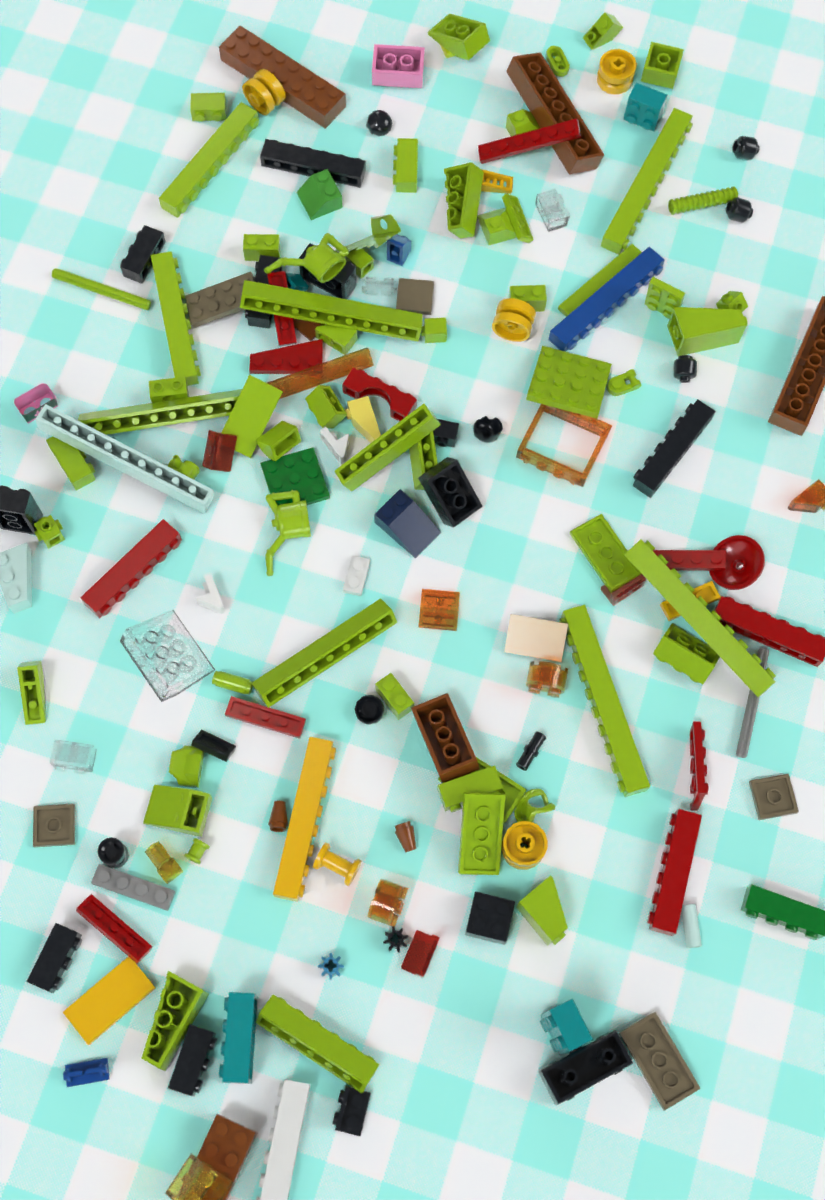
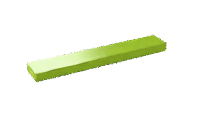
(599, 280)

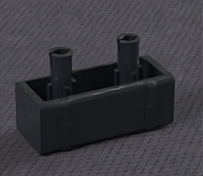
(585, 1067)

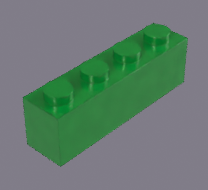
(784, 911)

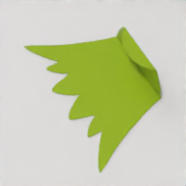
(379, 234)

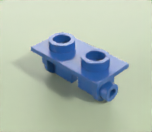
(86, 1072)

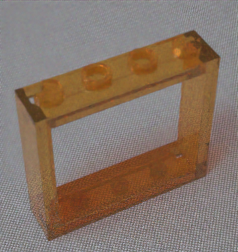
(557, 469)

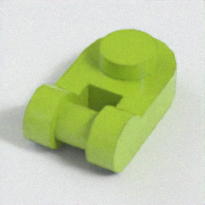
(617, 386)

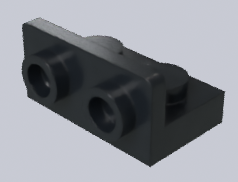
(352, 1111)

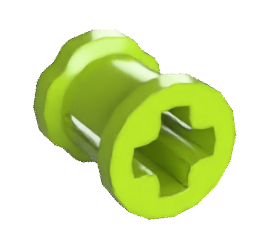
(196, 851)

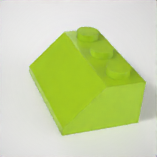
(686, 654)

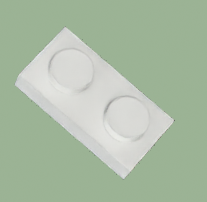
(356, 575)

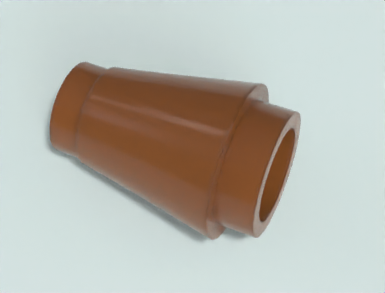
(278, 818)
(406, 836)

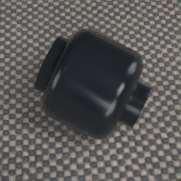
(745, 147)
(739, 209)
(685, 368)

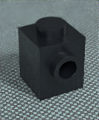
(446, 433)

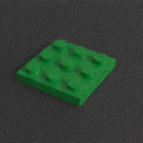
(296, 472)

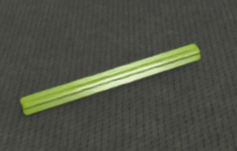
(101, 289)

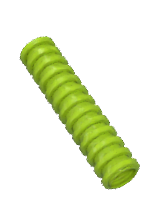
(708, 199)

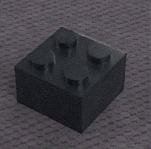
(490, 918)

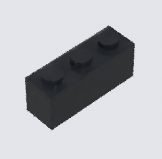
(138, 260)
(55, 958)
(193, 1061)

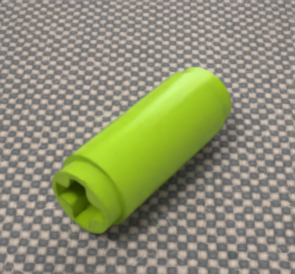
(232, 682)

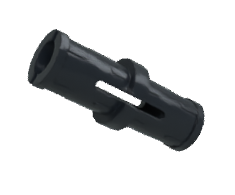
(531, 751)

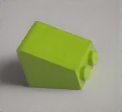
(544, 912)

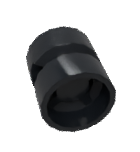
(113, 852)

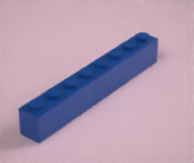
(606, 300)

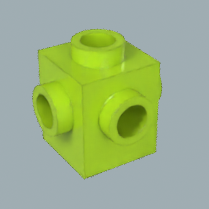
(732, 300)
(49, 531)

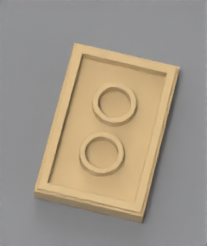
(536, 637)

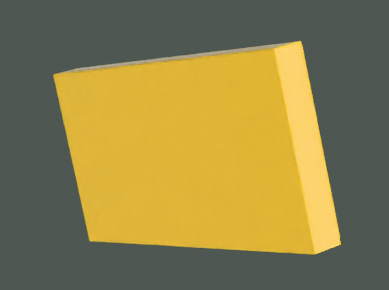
(109, 1000)

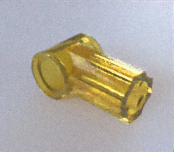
(165, 865)

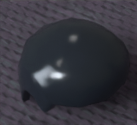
(379, 123)
(487, 429)
(369, 709)

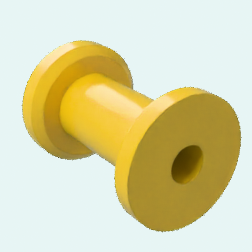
(337, 864)

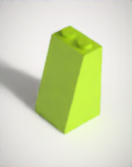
(705, 328)

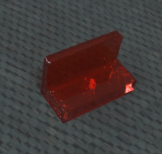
(219, 451)
(625, 591)
(420, 953)

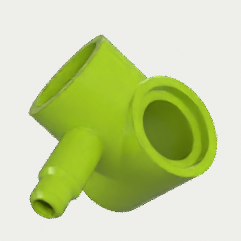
(186, 468)

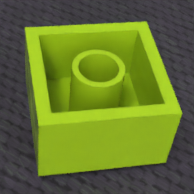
(662, 65)

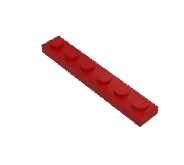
(529, 141)

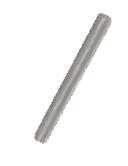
(750, 713)

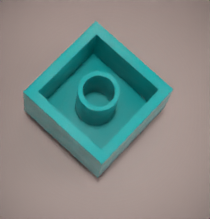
(645, 107)

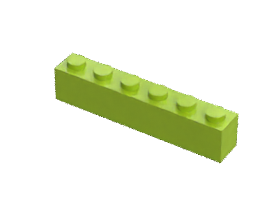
(387, 447)
(317, 1043)

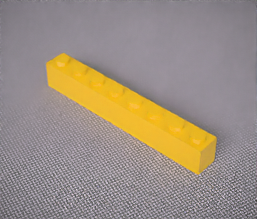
(303, 819)

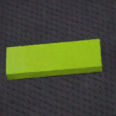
(517, 218)

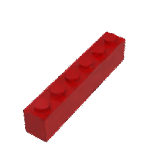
(131, 569)
(771, 631)
(675, 872)

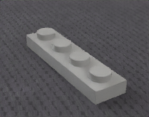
(133, 887)

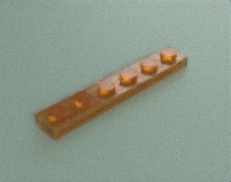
(323, 372)

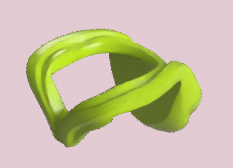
(526, 812)

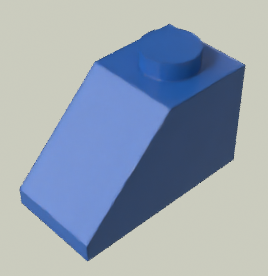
(398, 249)

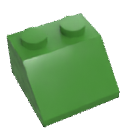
(320, 195)

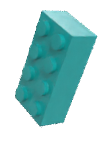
(565, 1027)
(239, 1038)

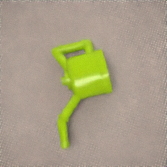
(319, 260)
(289, 519)

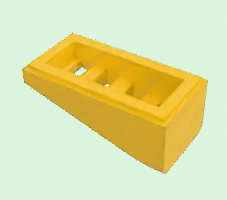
(493, 187)

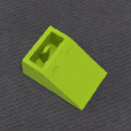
(178, 809)

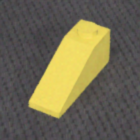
(363, 418)

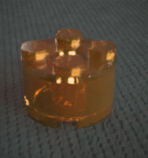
(546, 678)
(387, 902)

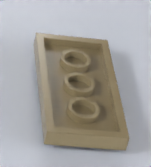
(216, 300)
(659, 1061)

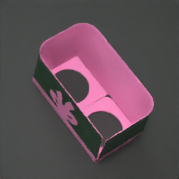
(27, 400)

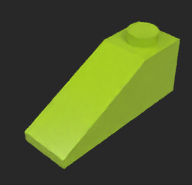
(32, 691)

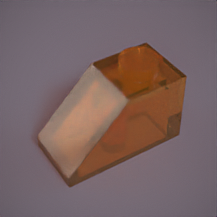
(810, 500)

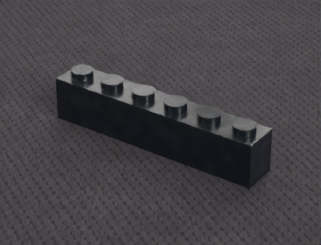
(310, 161)
(674, 448)

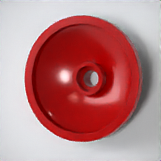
(739, 551)

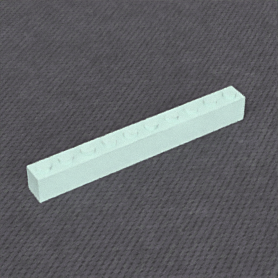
(124, 458)

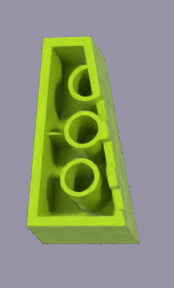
(463, 198)
(176, 1011)

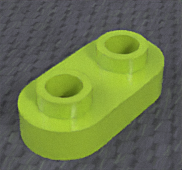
(558, 63)

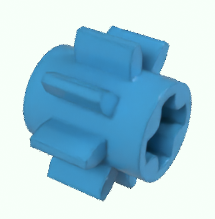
(326, 962)

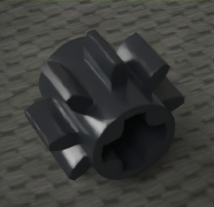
(401, 942)

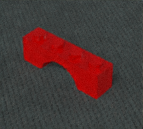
(360, 384)

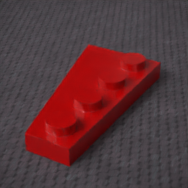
(287, 359)
(698, 786)

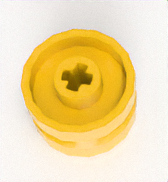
(616, 71)
(263, 91)
(513, 320)
(529, 834)

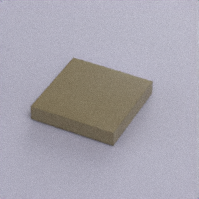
(415, 295)
(773, 797)
(53, 825)

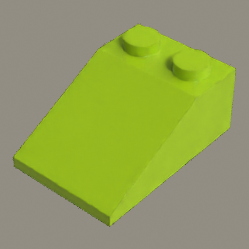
(460, 35)

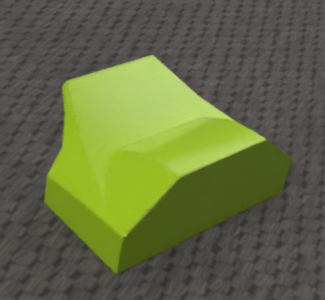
(187, 766)

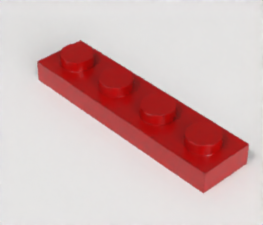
(284, 325)
(694, 559)
(265, 717)
(114, 928)

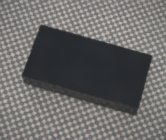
(213, 745)

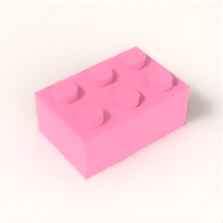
(398, 66)

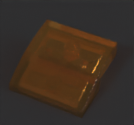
(439, 609)

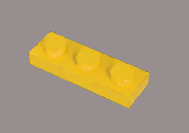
(706, 591)

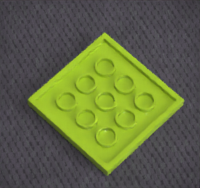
(569, 382)

